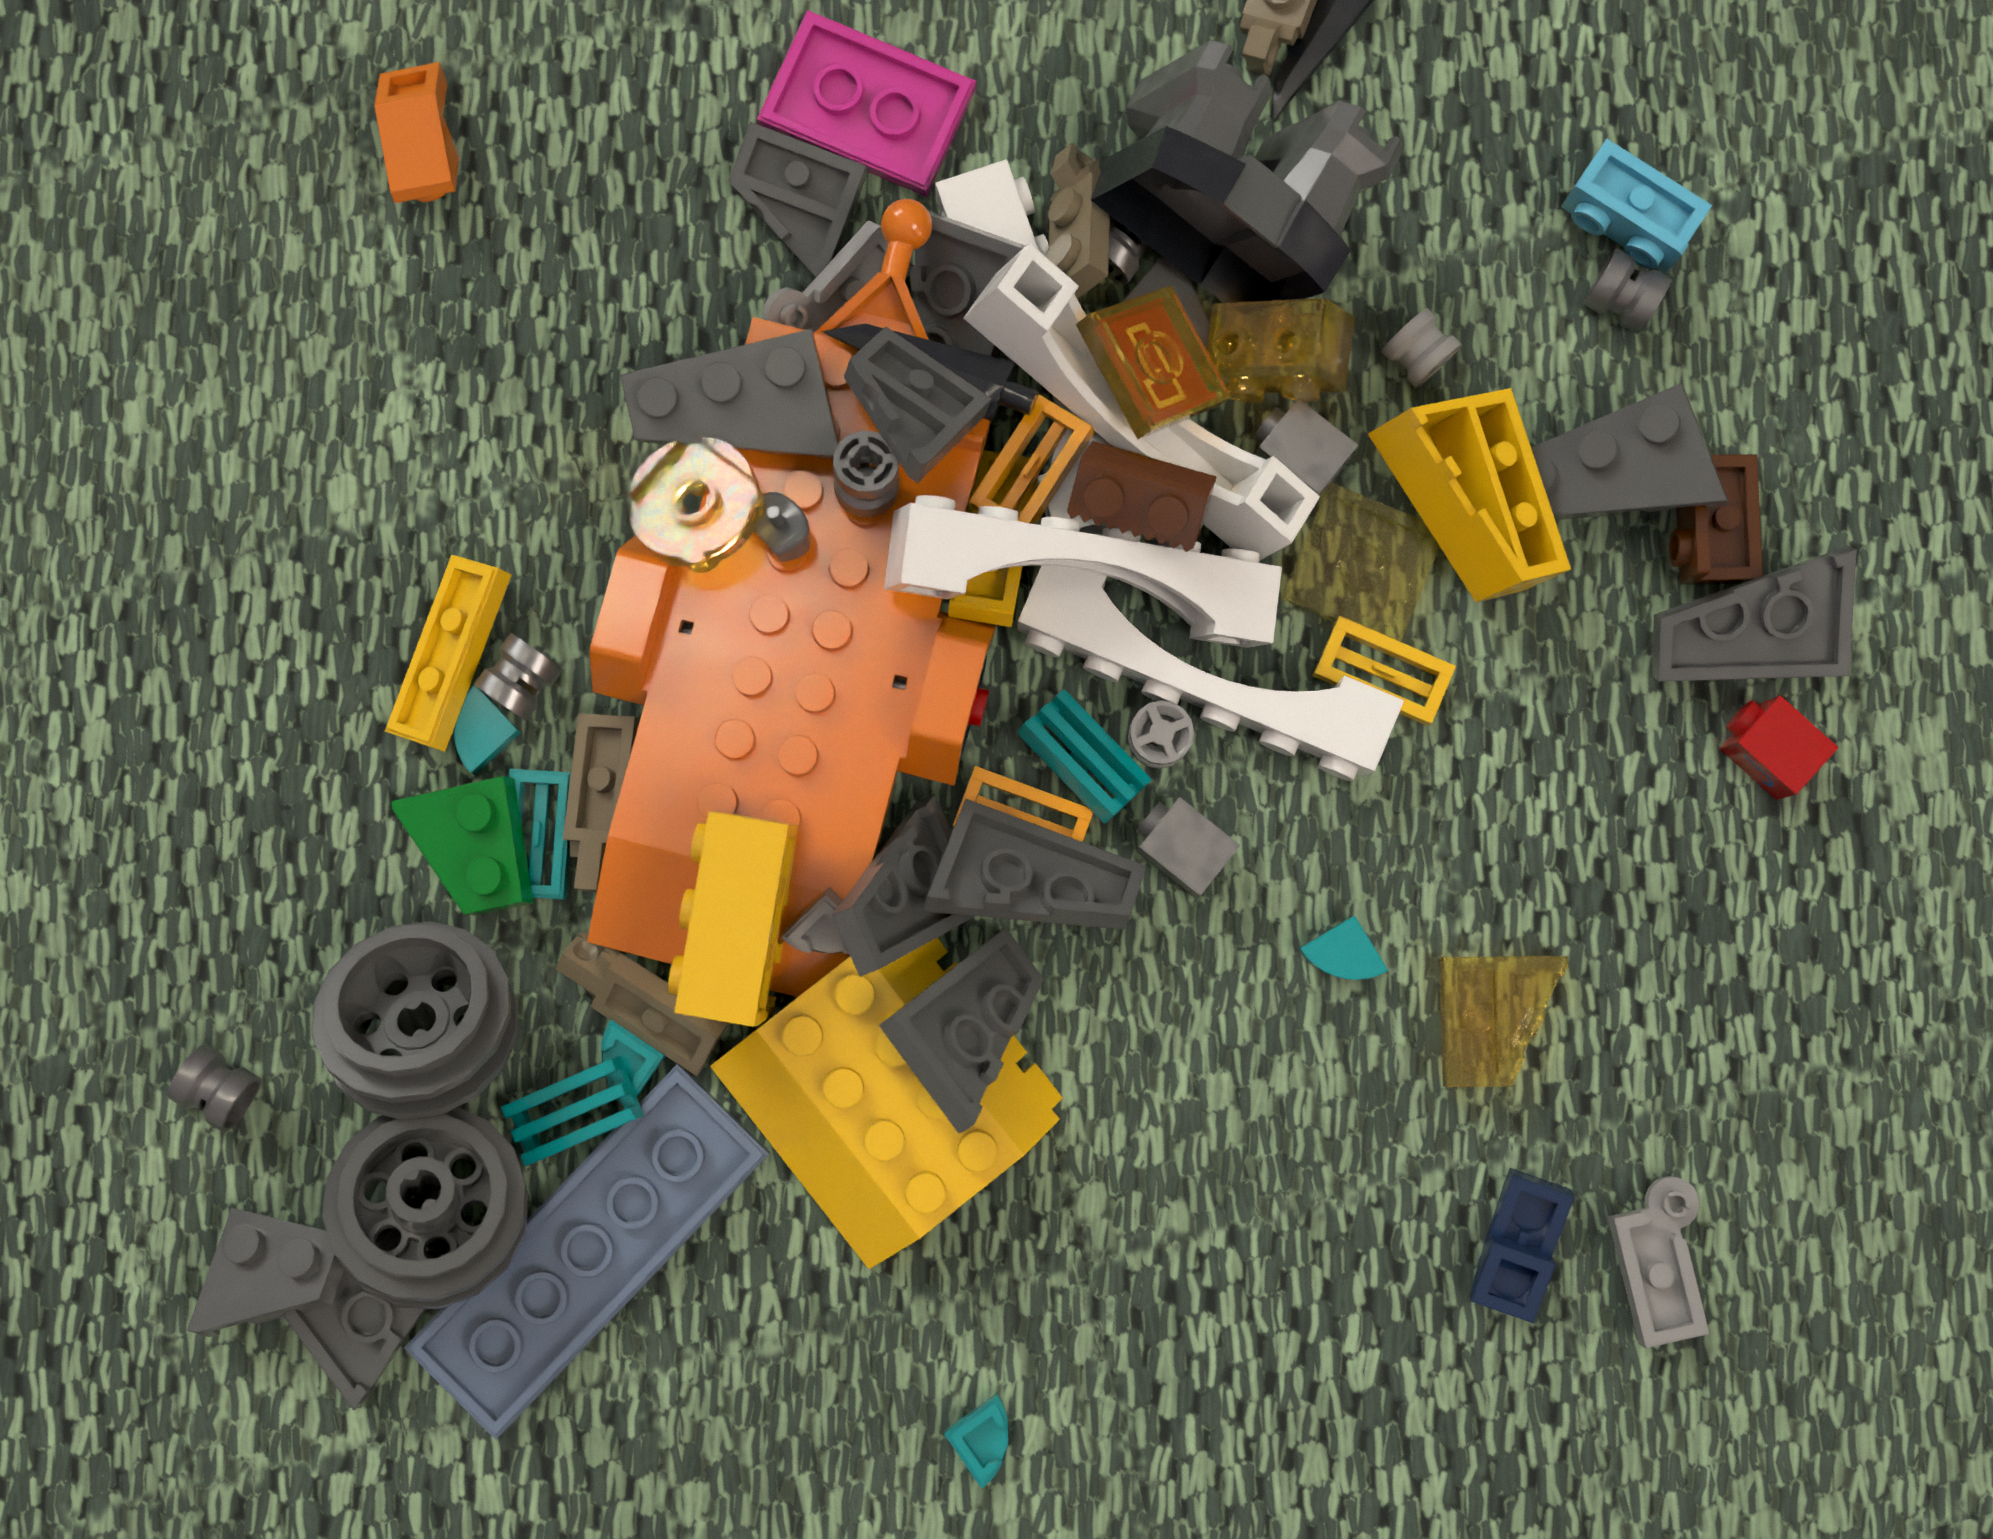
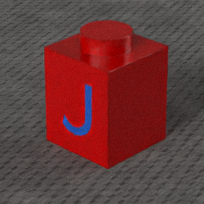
(1776, 746)

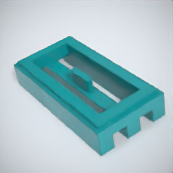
(1090, 750)
(561, 849)
(527, 1130)

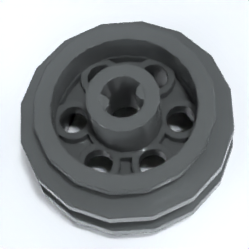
(395, 982)
(390, 1153)

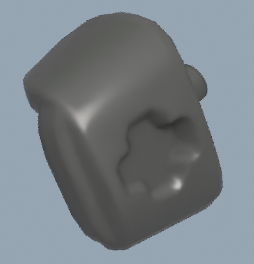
(783, 527)

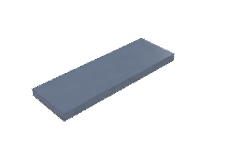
(589, 1251)

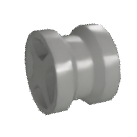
(1421, 347)
(1166, 720)

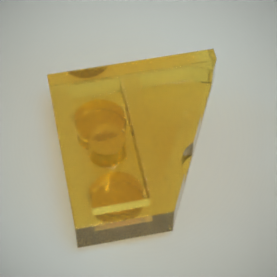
(1492, 1014)

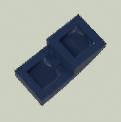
(1520, 1245)

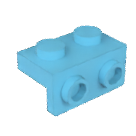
(1635, 207)

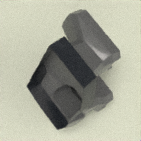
(1231, 219)

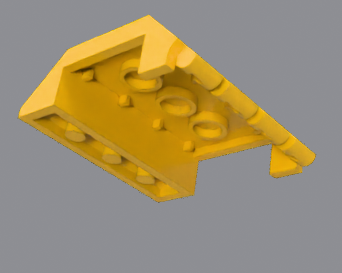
(861, 1121)

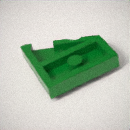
(472, 842)

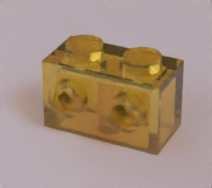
(1281, 348)

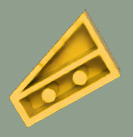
(1477, 490)
(733, 918)

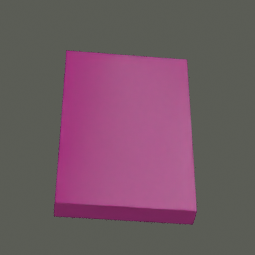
(867, 102)

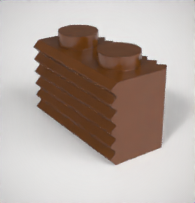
(1141, 495)

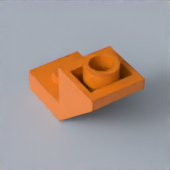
(414, 133)

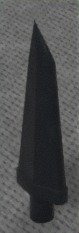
(1325, 30)
(982, 371)

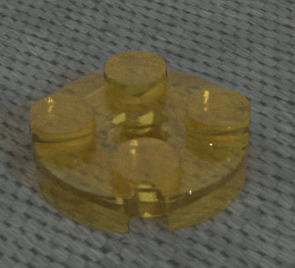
(716, 530)

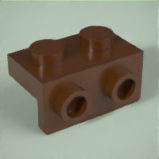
(1722, 541)

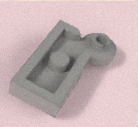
(834, 285)
(1659, 1264)

